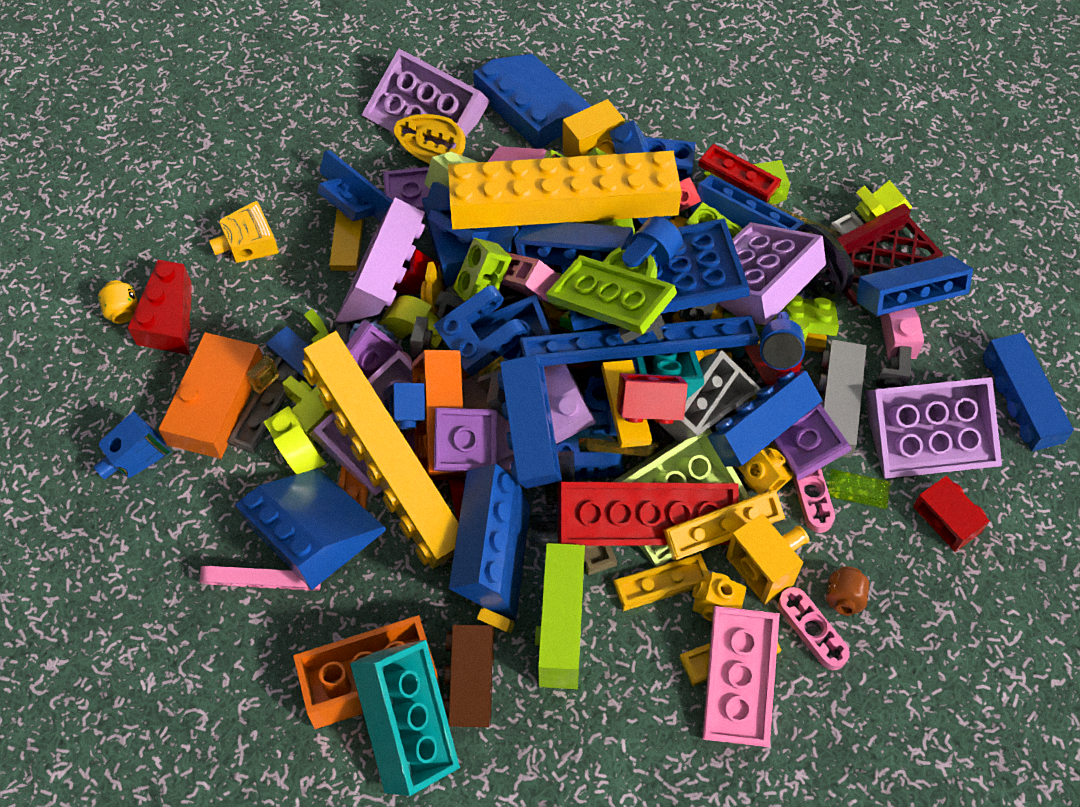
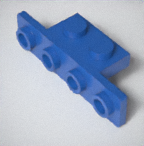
(350, 190)
(440, 213)

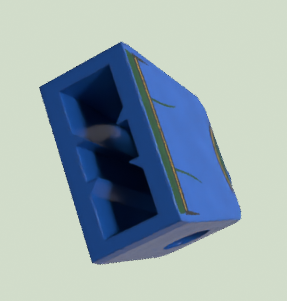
(130, 448)

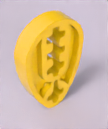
(426, 125)

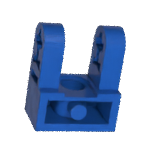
(459, 334)
(593, 463)

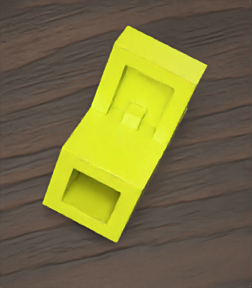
(879, 202)
(402, 316)
(309, 407)
(294, 442)

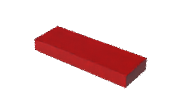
(739, 172)

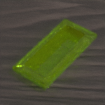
(859, 489)

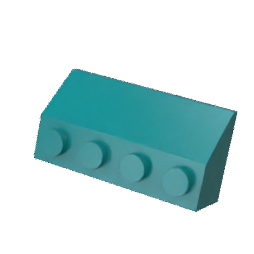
(674, 364)
(405, 717)

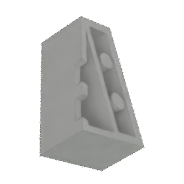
(723, 390)

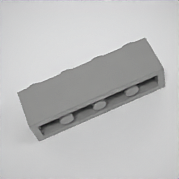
(843, 387)

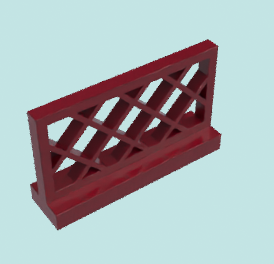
(882, 229)

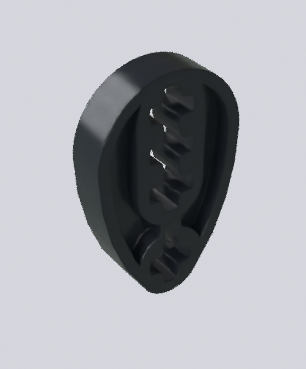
(836, 260)

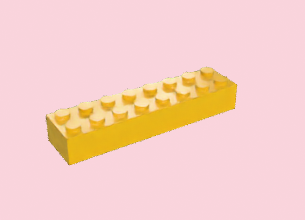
(563, 189)
(382, 448)

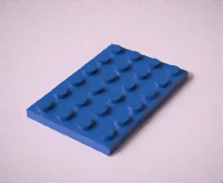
(702, 270)

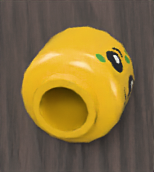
(118, 301)

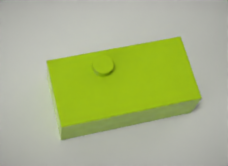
(561, 616)

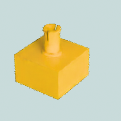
(591, 129)
(766, 557)

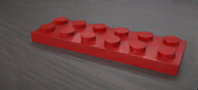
(634, 510)

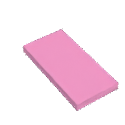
(741, 676)

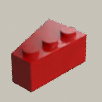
(164, 310)

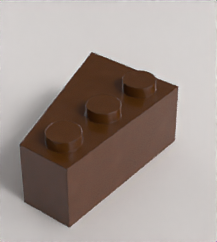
(469, 675)

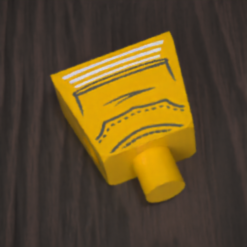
(245, 234)

